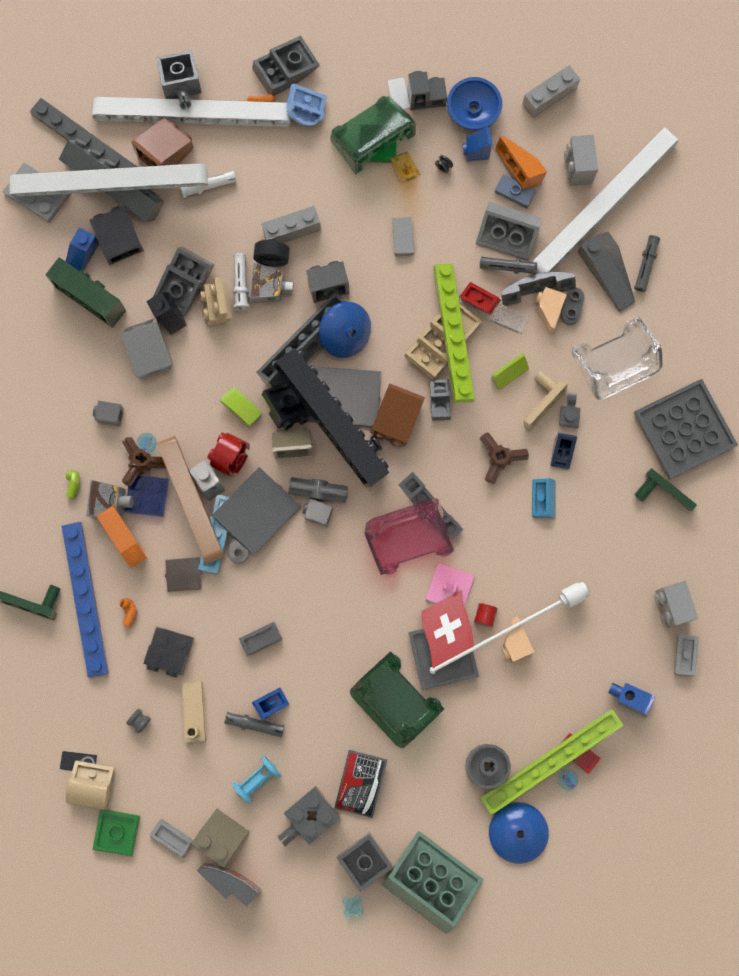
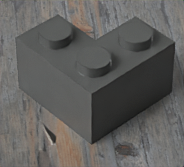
(426, 92)

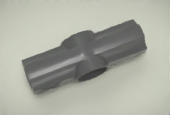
(318, 490)

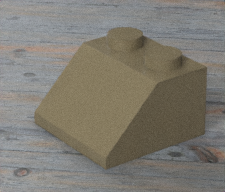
(292, 443)
(220, 837)

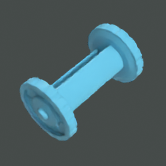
(256, 780)

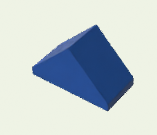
(270, 703)

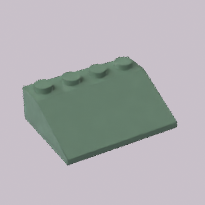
(432, 882)

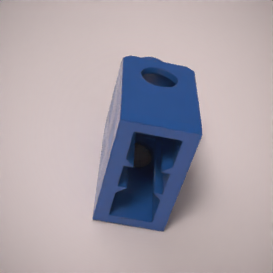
(641, 702)

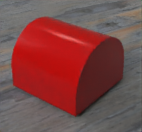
(485, 614)

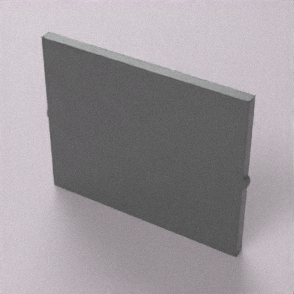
(355, 390)
(256, 511)

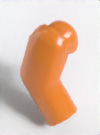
(268, 98)
(130, 611)

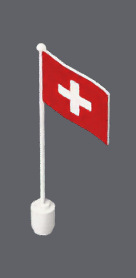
(451, 632)

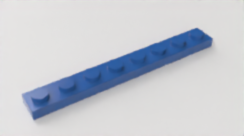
(84, 599)

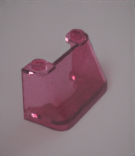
(408, 535)

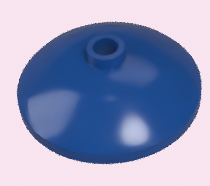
(474, 93)
(336, 328)
(504, 831)

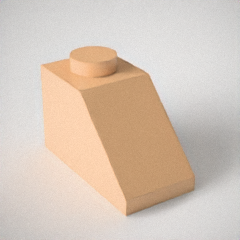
(550, 307)
(516, 643)

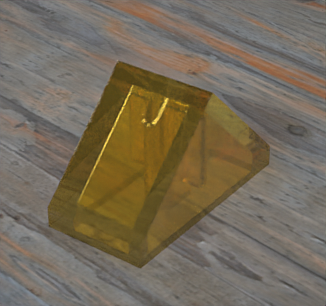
(405, 168)

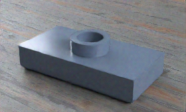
(513, 191)

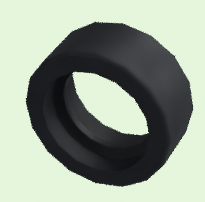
(271, 253)

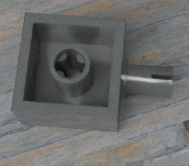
(179, 77)
(302, 825)

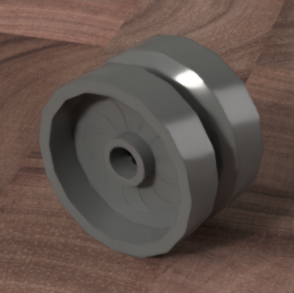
(499, 768)

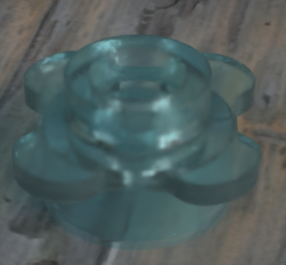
(357, 910)

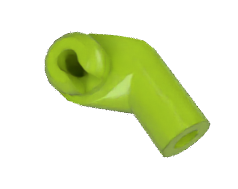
(73, 486)

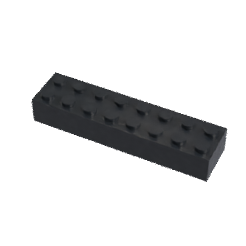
(331, 418)

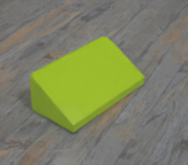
(510, 371)

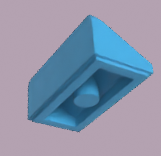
(543, 498)

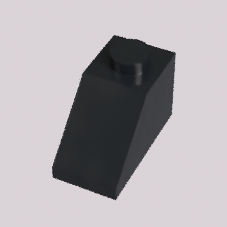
(167, 312)

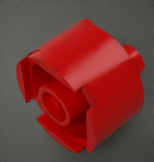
(228, 454)

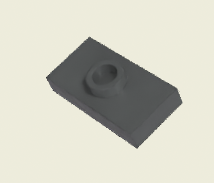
(260, 638)

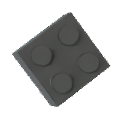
(327, 280)
(364, 862)

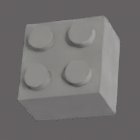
(581, 160)
(675, 604)

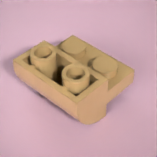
(215, 302)
(89, 785)

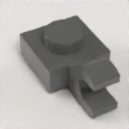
(570, 414)

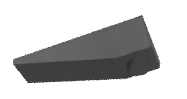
(607, 265)

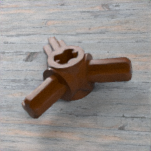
(495, 449)
(135, 467)

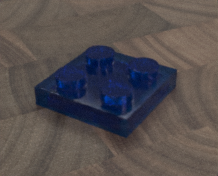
(148, 496)

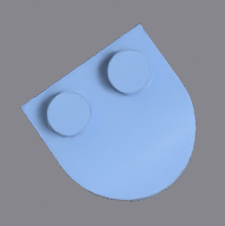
(305, 105)

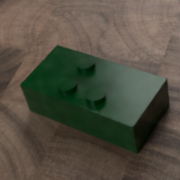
(86, 292)

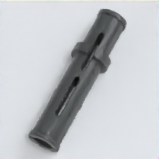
(649, 256)
(516, 266)
(246, 722)

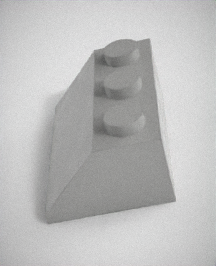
(508, 230)

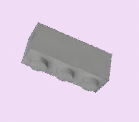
(551, 91)
(292, 225)

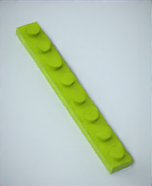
(453, 333)
(552, 761)

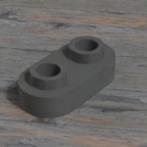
(572, 305)
(234, 546)

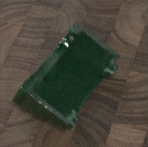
(372, 132)
(394, 701)

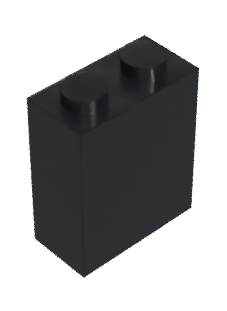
(116, 235)

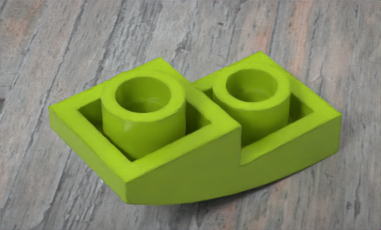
(240, 405)

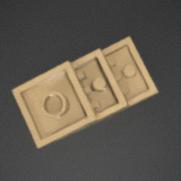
(430, 350)

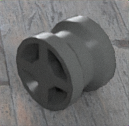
(138, 721)

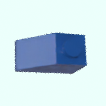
(478, 145)
(81, 249)

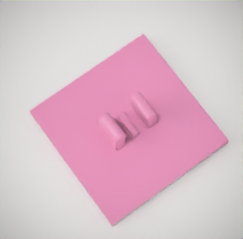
(448, 582)

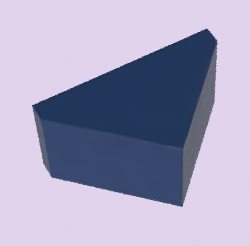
(563, 450)

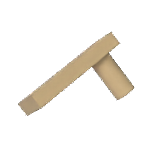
(555, 390)
(193, 712)

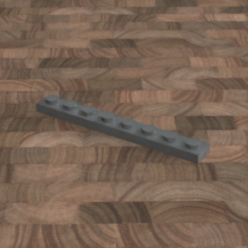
(71, 131)

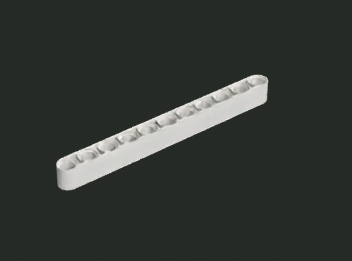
(201, 111)
(108, 180)
(605, 201)

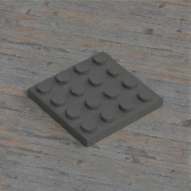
(685, 429)

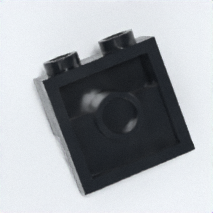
(285, 407)
(168, 652)

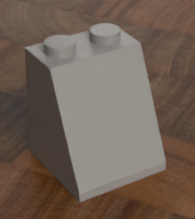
(146, 348)

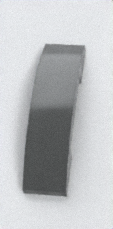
(561, 280)
(417, 493)

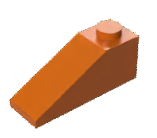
(522, 164)
(122, 536)

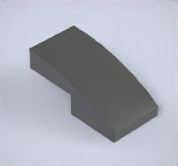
(440, 399)

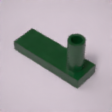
(656, 479)
(45, 610)

